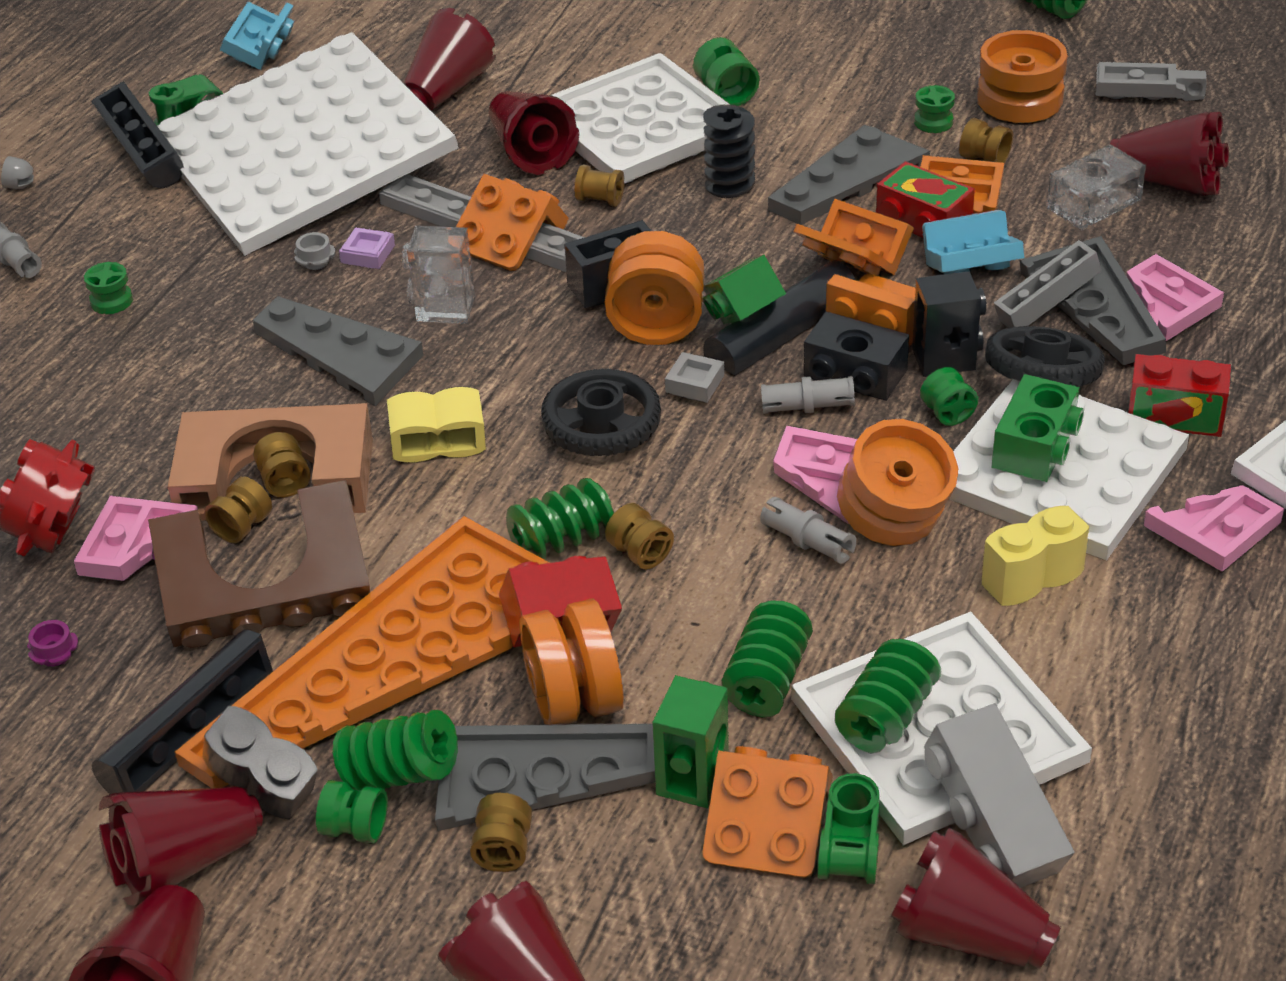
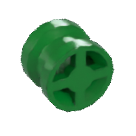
(934, 109)
(108, 288)
(949, 396)

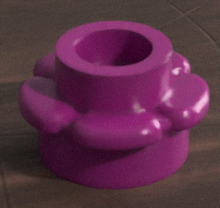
(51, 643)

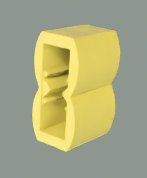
(436, 424)
(1034, 555)

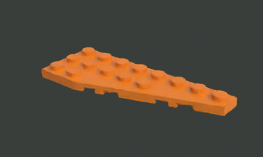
(398, 640)

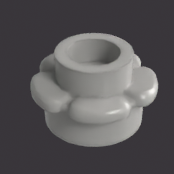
(313, 250)

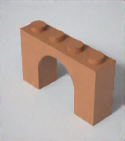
(221, 442)

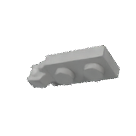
(1149, 81)

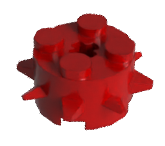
(43, 495)

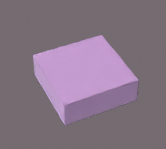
(367, 248)

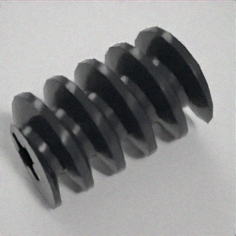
(729, 150)

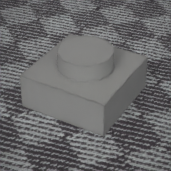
(694, 377)

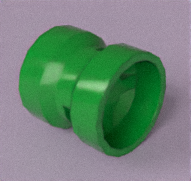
(351, 811)

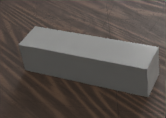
(1048, 286)

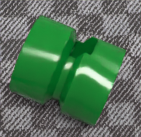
(726, 71)

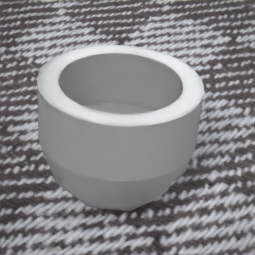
(16, 173)

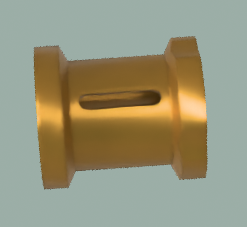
(599, 185)

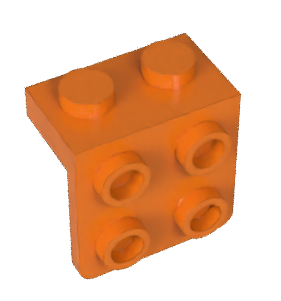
(506, 219)
(859, 238)
(873, 301)
(766, 812)

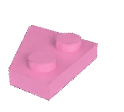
(1173, 295)
(814, 464)
(1217, 525)
(122, 537)

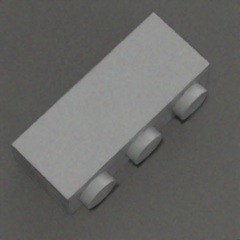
(997, 795)

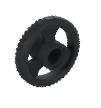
(1045, 354)
(600, 412)

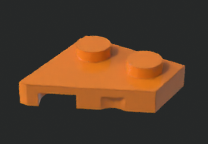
(981, 175)

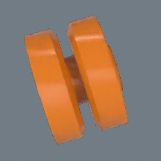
(1021, 76)
(655, 288)
(897, 482)
(571, 663)

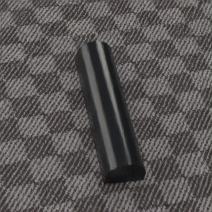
(139, 136)
(776, 323)
(151, 743)

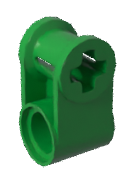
(181, 96)
(851, 829)

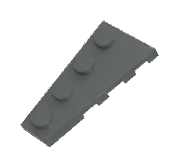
(843, 172)
(1107, 306)
(348, 349)
(542, 765)

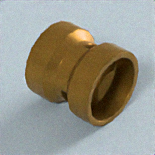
(985, 142)
(281, 464)
(244, 504)
(636, 533)
(501, 832)

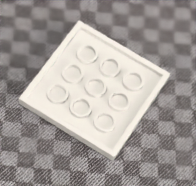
(640, 116)
(1105, 478)
(973, 675)

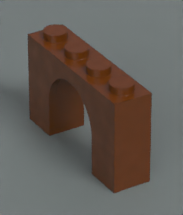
(206, 607)

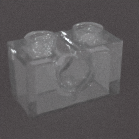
(1095, 186)
(439, 274)

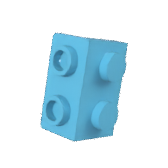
(257, 34)
(970, 242)

